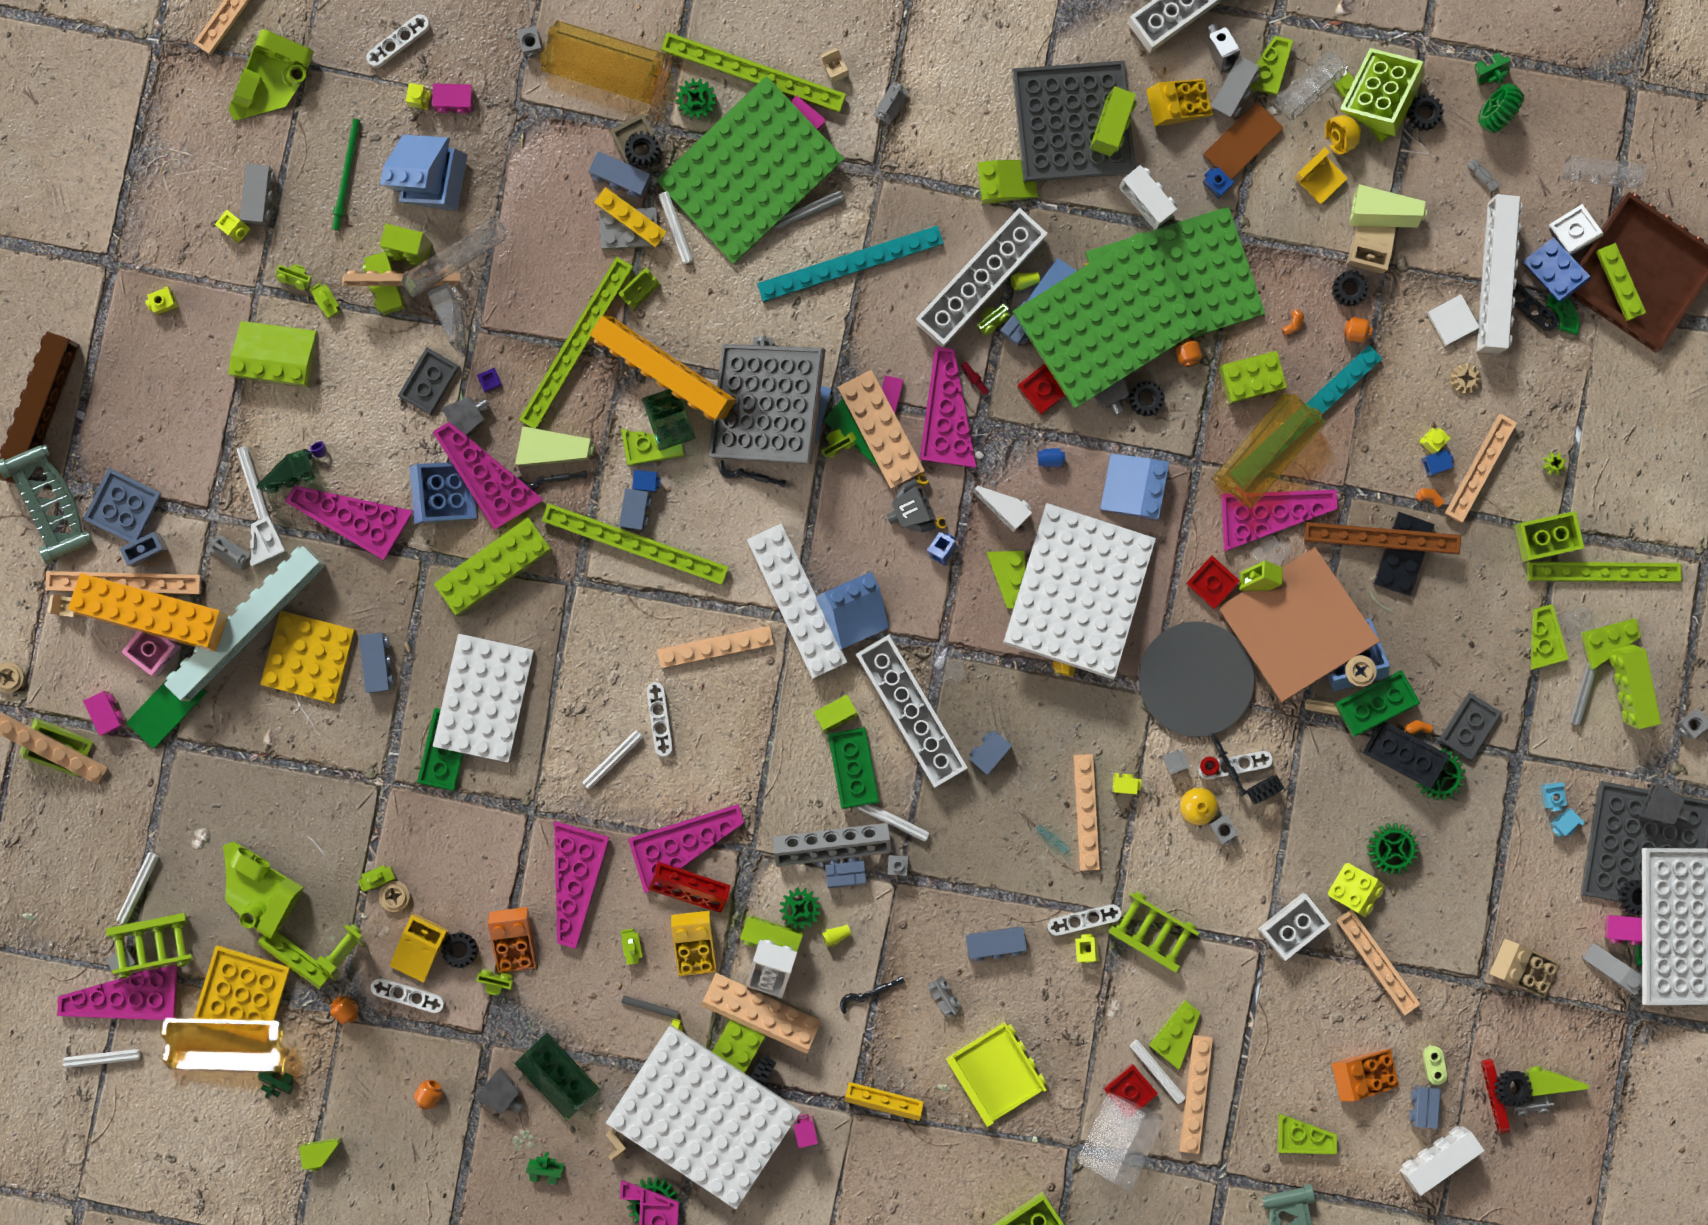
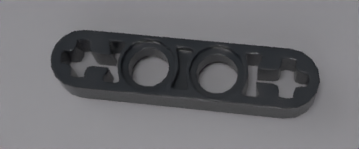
(1530, 300)

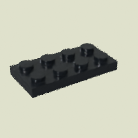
(1401, 567)
(1406, 754)

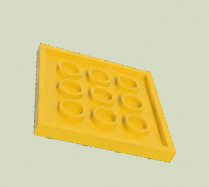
(307, 657)
(241, 987)

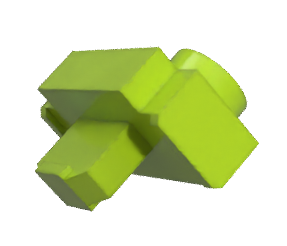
(294, 276)
(325, 300)
(992, 319)
(837, 442)
(376, 878)
(631, 946)
(495, 982)

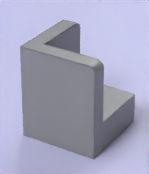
(1175, 761)
(113, 961)

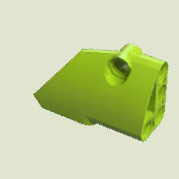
(268, 78)
(258, 890)

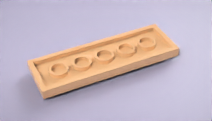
(880, 429)
(761, 1013)

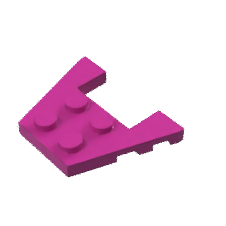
(654, 1207)

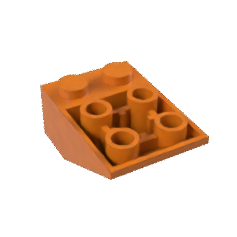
(512, 939)
(1365, 1075)

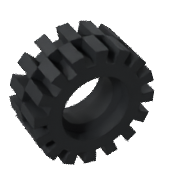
(1434, 105)
(642, 139)
(1360, 282)
(1150, 387)
(1265, 789)
(1626, 897)
(459, 938)
(763, 1069)
(1522, 1088)

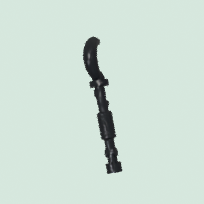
(740, 472)
(559, 478)
(1231, 770)
(860, 997)

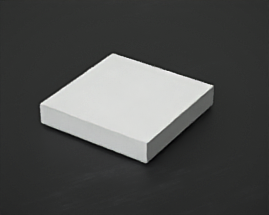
(1576, 229)
(1452, 320)

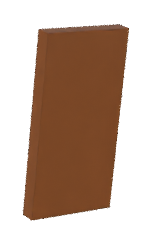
(1243, 140)

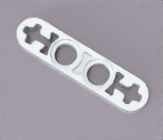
(400, 44)
(656, 719)
(1234, 761)
(1084, 922)
(407, 997)

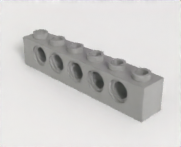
(831, 844)

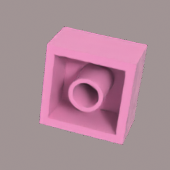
(151, 652)

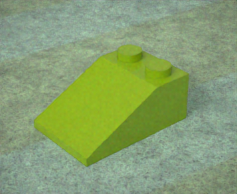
(1003, 182)
(61, 735)

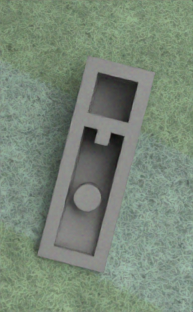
(1613, 969)

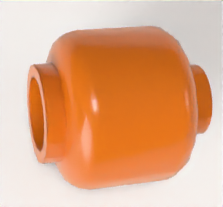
(1357, 330)
(1188, 352)
(344, 1009)
(428, 1094)

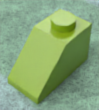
(1261, 577)
(317, 1153)

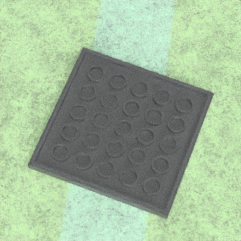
(1059, 116)
(774, 403)
(1620, 835)

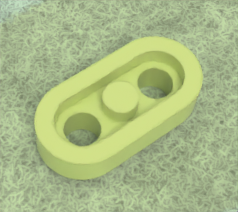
(1436, 1065)

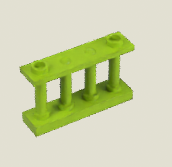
(137, 930)
(1137, 940)
(330, 963)

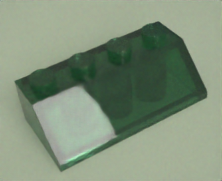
(556, 1076)

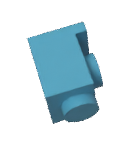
(1548, 792)
(1566, 823)

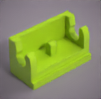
(639, 289)
(836, 714)

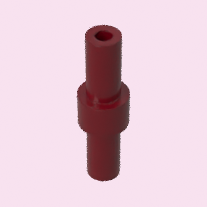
(975, 378)

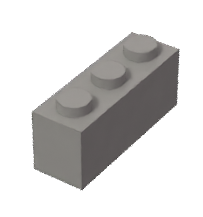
(1236, 88)
(257, 194)

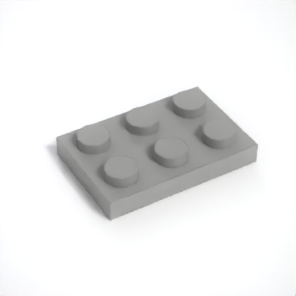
(617, 236)

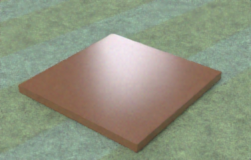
(1300, 626)

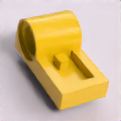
(1063, 669)

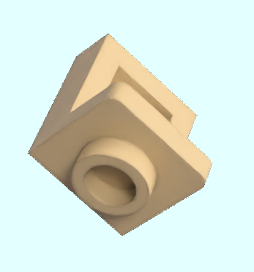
(834, 65)
(58, 606)
(617, 1140)

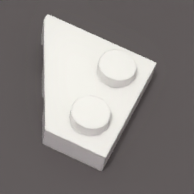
(264, 541)

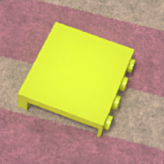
(996, 1073)

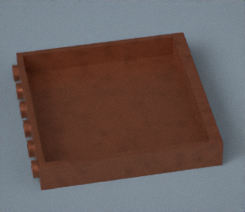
(1662, 261)

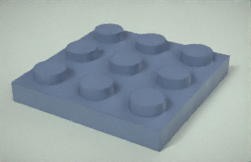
(122, 506)

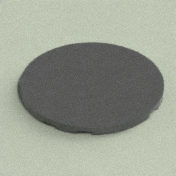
(1196, 679)

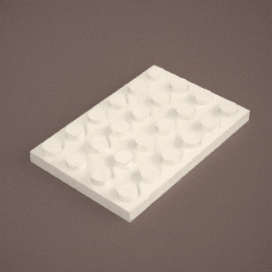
(483, 698)

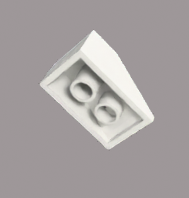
(1006, 508)

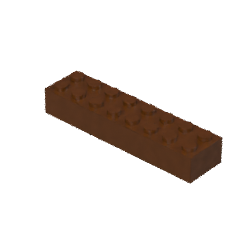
(40, 396)

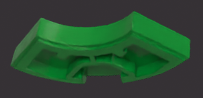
(1566, 314)

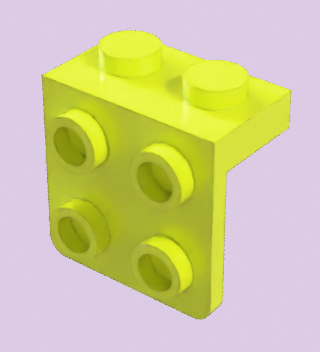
(1356, 889)

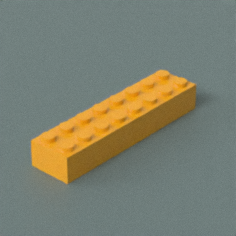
(662, 367)
(148, 612)

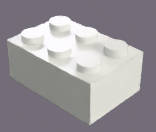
(1148, 197)
(1294, 926)

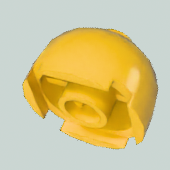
(1343, 133)
(1198, 806)

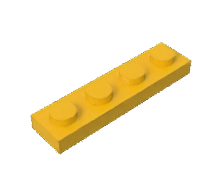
(630, 217)
(884, 1101)

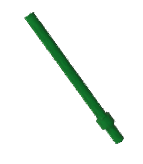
(339, 210)

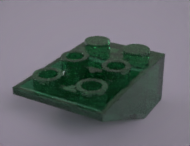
(668, 419)
(290, 470)

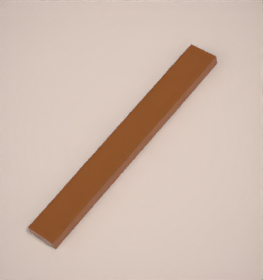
(1382, 538)

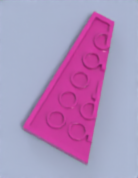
(946, 424)
(491, 484)
(1271, 514)
(360, 521)
(681, 841)
(577, 867)
(140, 996)

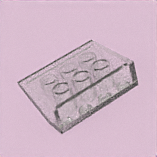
(452, 314)
(1120, 1140)

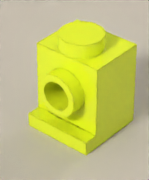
(418, 96)
(168, 301)
(1434, 440)
(1125, 784)
(1081, 952)

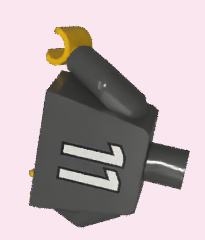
(913, 508)

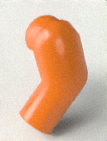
(1296, 324)
(1431, 494)
(1416, 726)

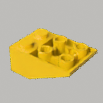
(1178, 101)
(693, 943)
(418, 947)

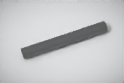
(650, 1007)

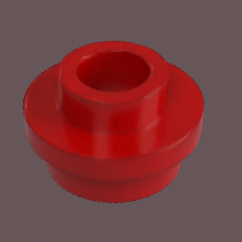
(1215, 763)

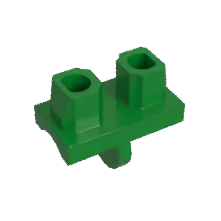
(1493, 72)
(546, 1167)

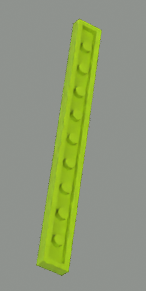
(752, 71)
(575, 343)
(635, 544)

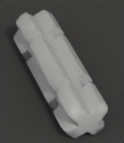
(1483, 175)

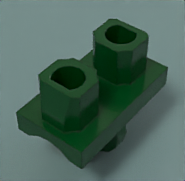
(283, 1085)

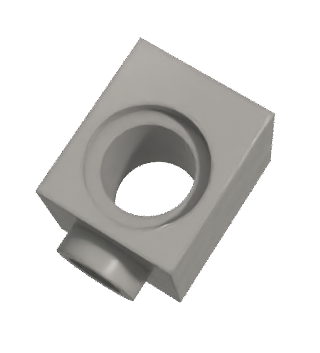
(527, 34)
(1700, 720)
(1215, 827)
(897, 865)

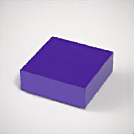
(489, 380)

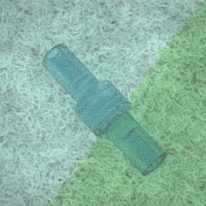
(1052, 838)

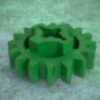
(689, 94)
(792, 902)

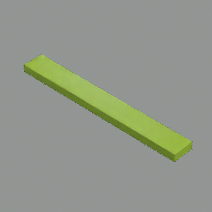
(1604, 572)

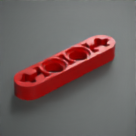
(1498, 1109)

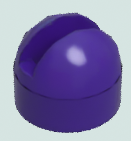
(318, 449)

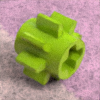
(1560, 462)

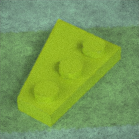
(1273, 65)
(643, 448)
(1009, 572)
(1546, 638)
(1602, 640)
(1176, 1034)
(1302, 1137)

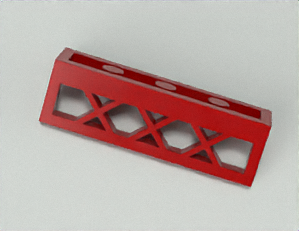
(691, 885)

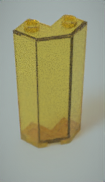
(602, 61)
(1268, 449)
(223, 1045)

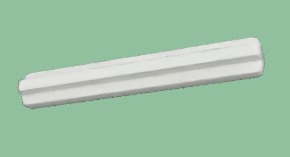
(675, 228)
(252, 481)
(612, 760)
(895, 821)
(137, 888)
(101, 1058)
(1157, 1071)

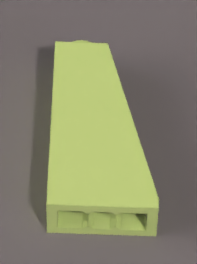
(1385, 209)
(548, 447)

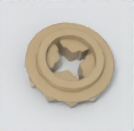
(1459, 384)
(1360, 661)
(17, 675)
(390, 904)

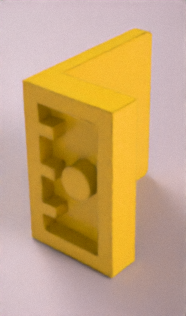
(1320, 176)

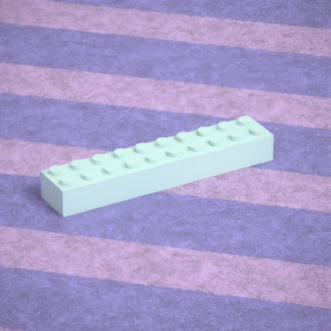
(246, 623)

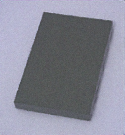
(428, 381)
(1469, 726)

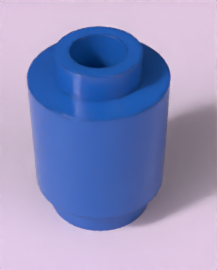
(1050, 457)

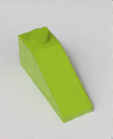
(1549, 1082)

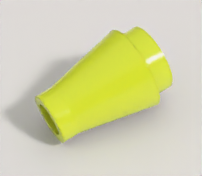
(1024, 280)
(835, 935)

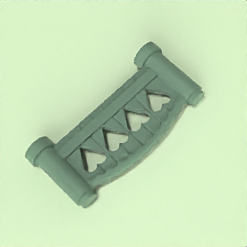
(56, 543)
(1292, 1202)

